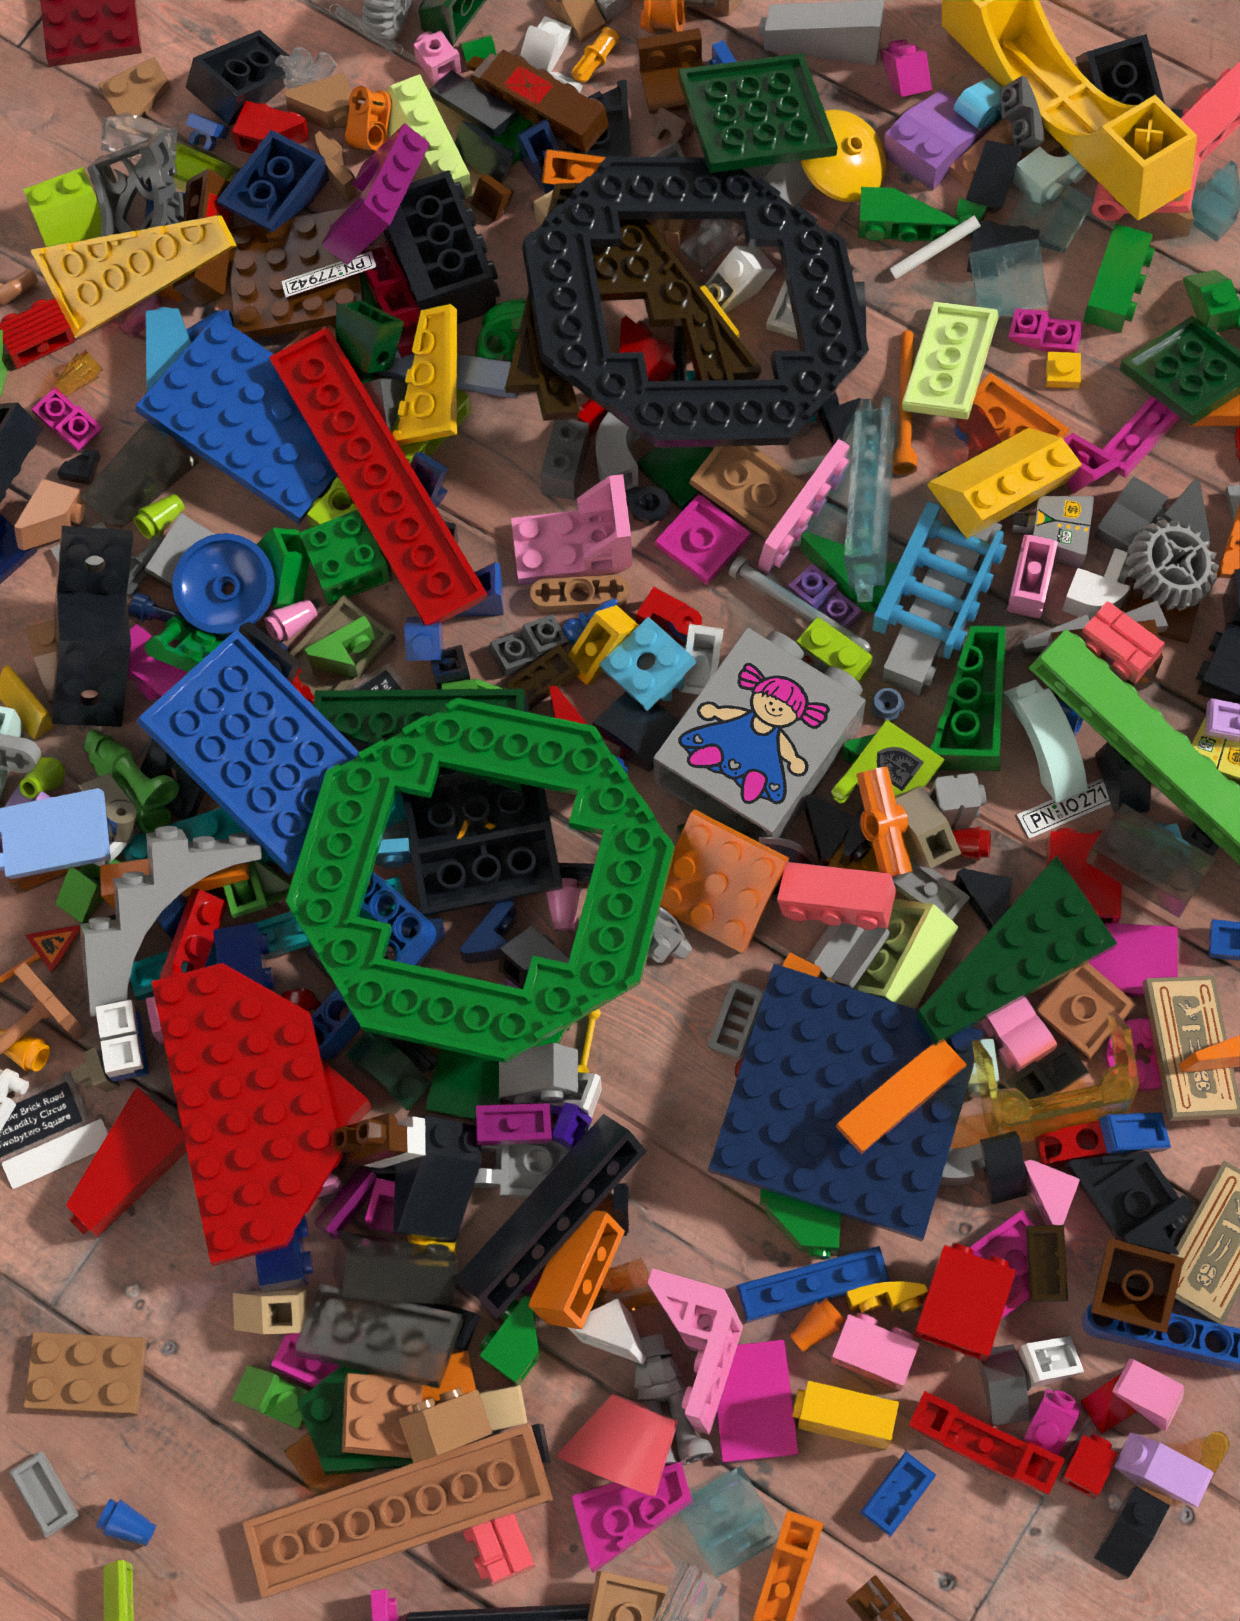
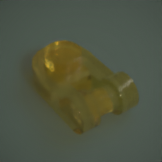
(1214, 1449)

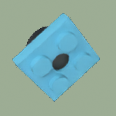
(648, 664)

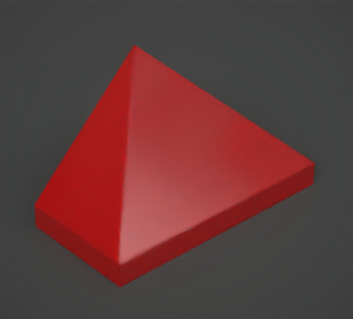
(1106, 1407)

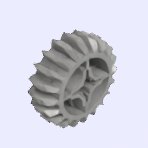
(385, 17)
(1171, 544)

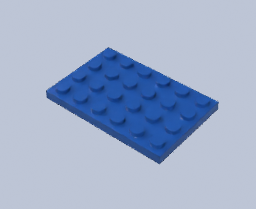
(240, 418)
(250, 744)

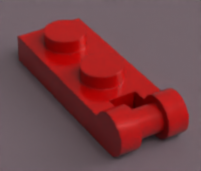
(194, 933)

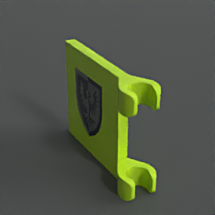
(907, 760)

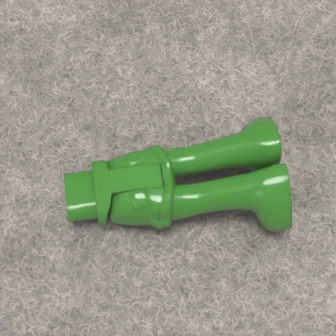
(144, 793)

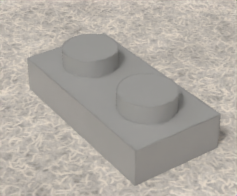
(930, 887)

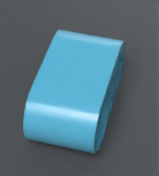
(980, 104)

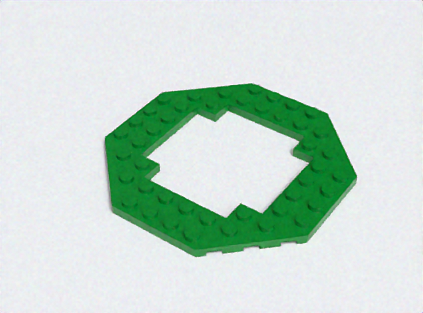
(452, 1008)

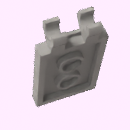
(521, 1167)

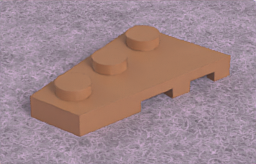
(965, 166)

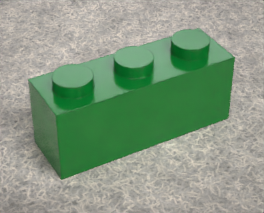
(1119, 278)

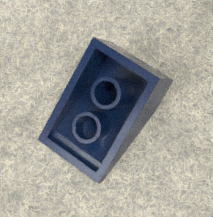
(275, 182)

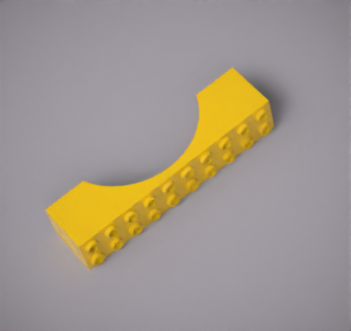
(1132, 150)

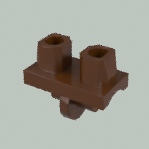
(876, 1603)

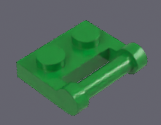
(193, 647)

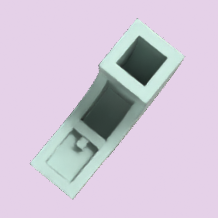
(1052, 739)

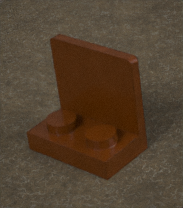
(659, 64)

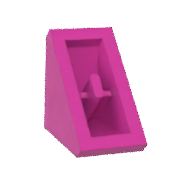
(1093, 459)

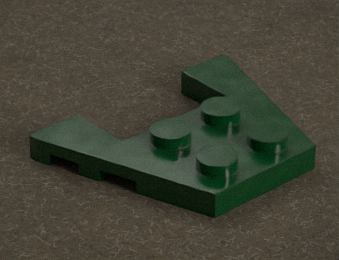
(323, 1419)

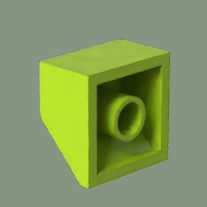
(65, 208)

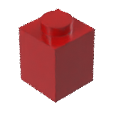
(1089, 1465)

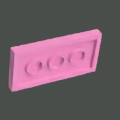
(808, 503)

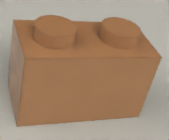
(444, 1425)

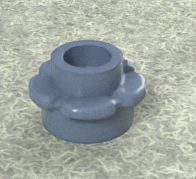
(890, 696)

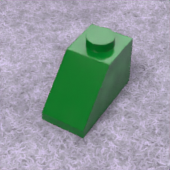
(1213, 300)
(806, 1226)

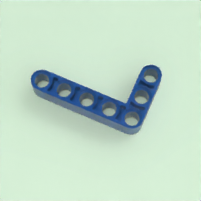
(407, 950)

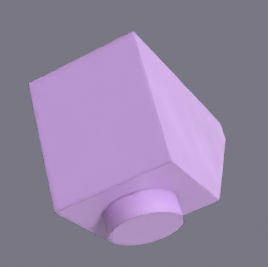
(1163, 1470)

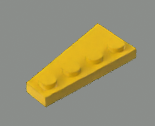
(432, 381)

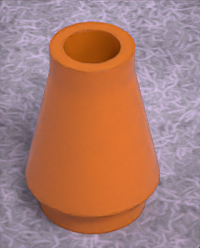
(817, 1325)

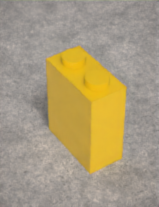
(846, 1414)

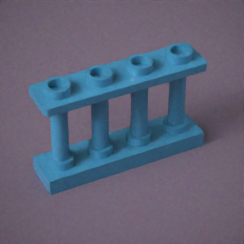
(918, 555)

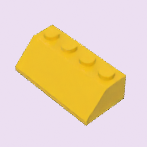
(1004, 479)

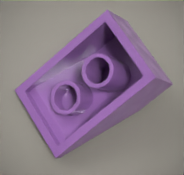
(930, 138)

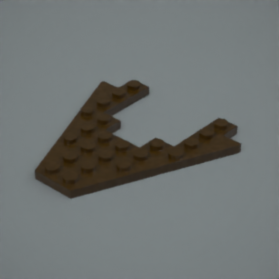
(634, 271)

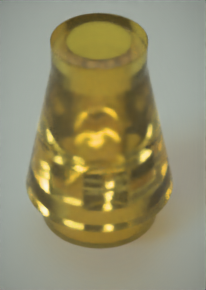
(78, 373)

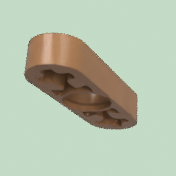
(554, 585)

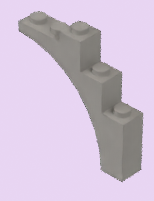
(140, 898)

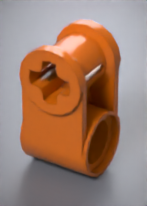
(367, 122)

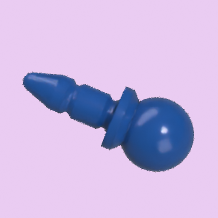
(574, 627)

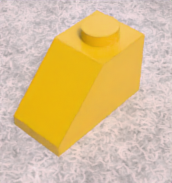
(599, 639)

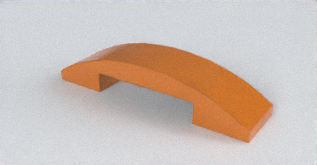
(788, 1568)

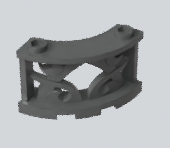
(154, 169)

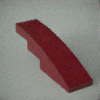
(392, 294)

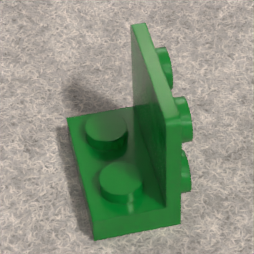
(345, 557)

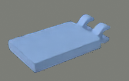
(54, 834)

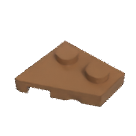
(135, 88)

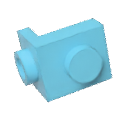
(394, 853)

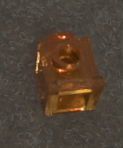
(629, 1285)

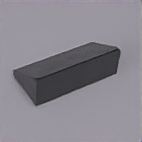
(993, 175)

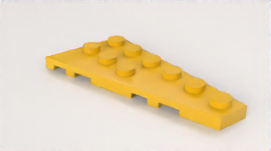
(115, 272)

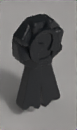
(648, 503)

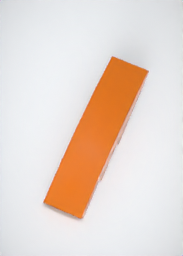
(900, 1096)

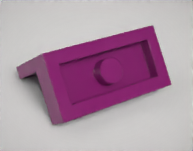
(513, 1124)

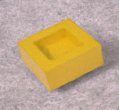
(1063, 370)

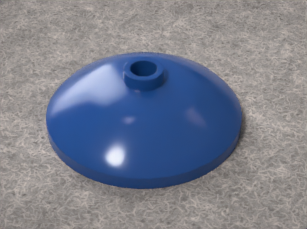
(206, 572)

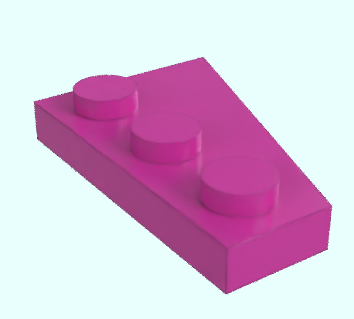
(619, 1516)

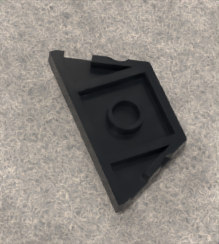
(616, 138)
(1124, 1189)

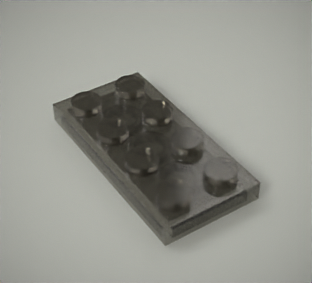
(379, 1336)

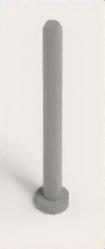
(741, 568)

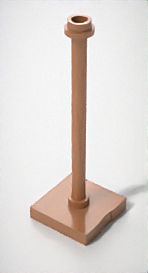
(44, 1006)

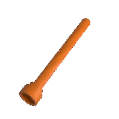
(904, 457)

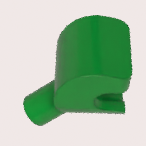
(968, 209)

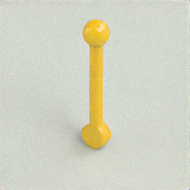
(582, 1068)

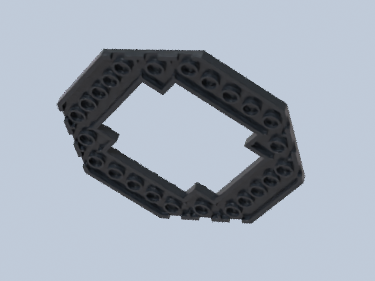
(693, 412)

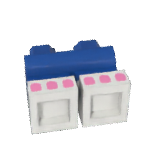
(122, 1041)

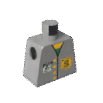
(1063, 520)

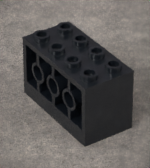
(440, 249)

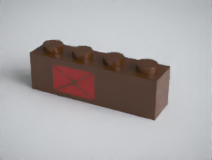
(542, 97)
(201, 202)

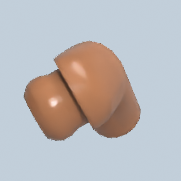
(17, 286)

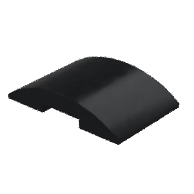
(485, 864)

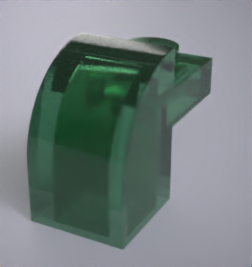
(388, 1068)

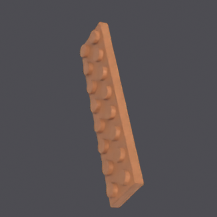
(397, 1511)

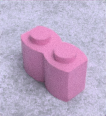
(1019, 1035)

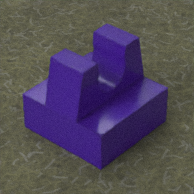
(570, 1126)

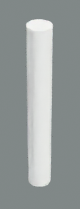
(935, 247)

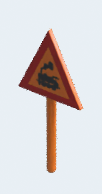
(49, 946)

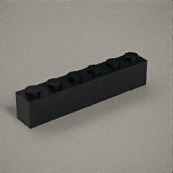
(550, 1215)

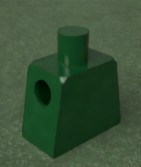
(367, 337)

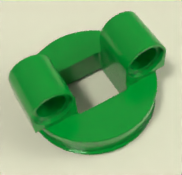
(496, 336)

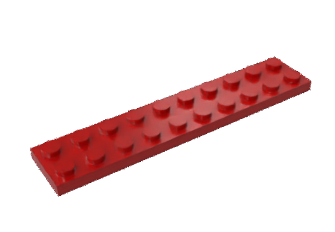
(378, 478)

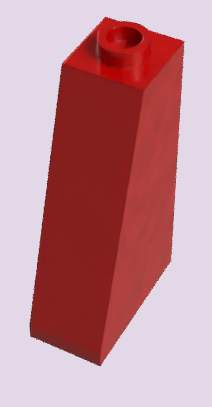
(126, 1165)

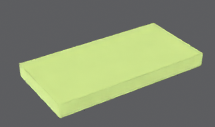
(950, 360)

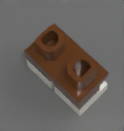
(381, 1140)

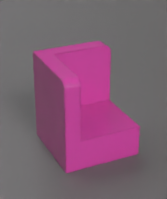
(381, 1207)

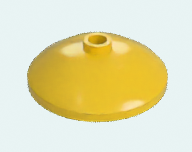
(852, 167)

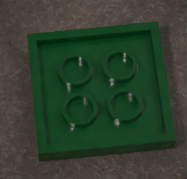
(1187, 370)

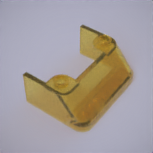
(1011, 1110)

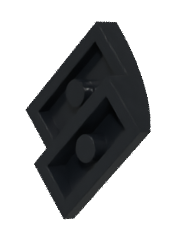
(636, 730)

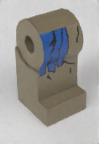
(119, 809)

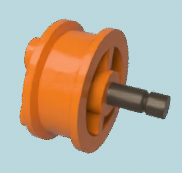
(668, 13)

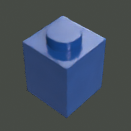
(423, 641)

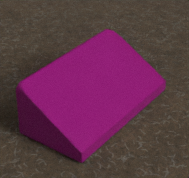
(347, 1202)

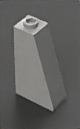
(825, 29)

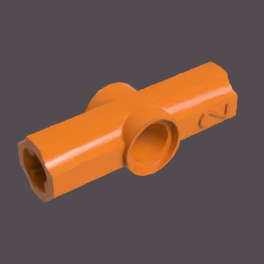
(884, 821)

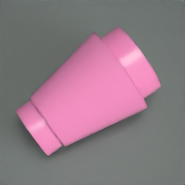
(289, 620)
(564, 905)

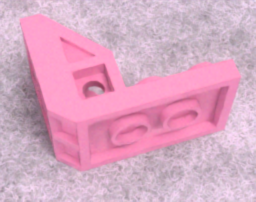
(576, 542)
(707, 1326)

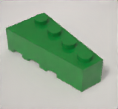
(973, 715)

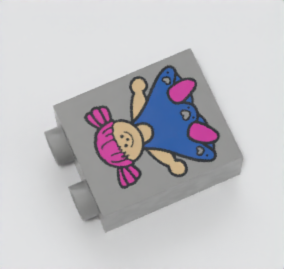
(760, 736)

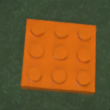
(721, 881)

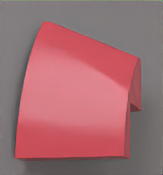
(623, 1444)

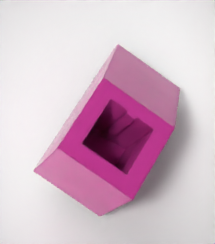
(906, 67)

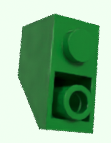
(289, 565)
(515, 1345)

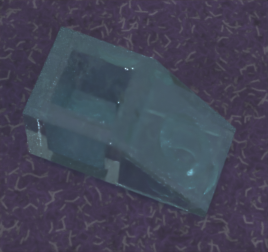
(1219, 203)

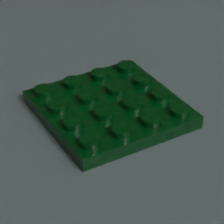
(757, 112)

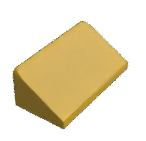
(19, 697)

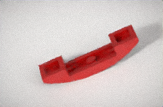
(985, 1444)

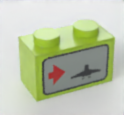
(828, 648)

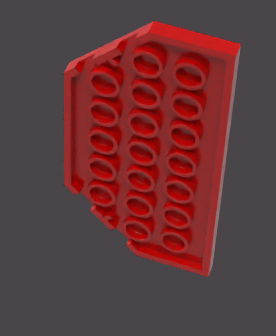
(247, 1107)

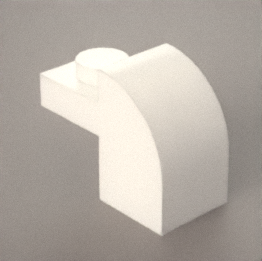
(1092, 591)

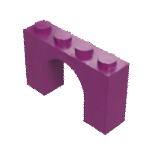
(383, 185)

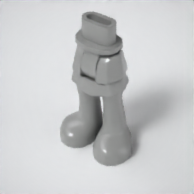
(661, 1382)

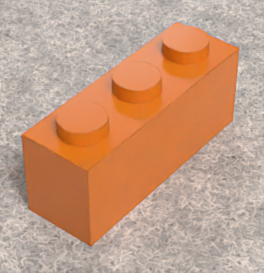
(577, 1272)

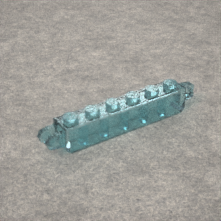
(869, 498)

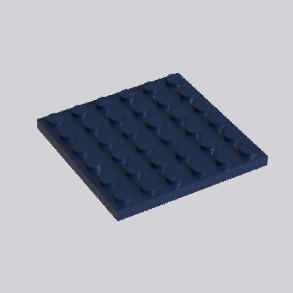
(806, 1068)

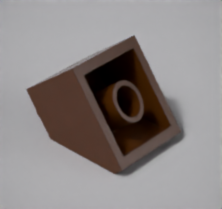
(1136, 1285)

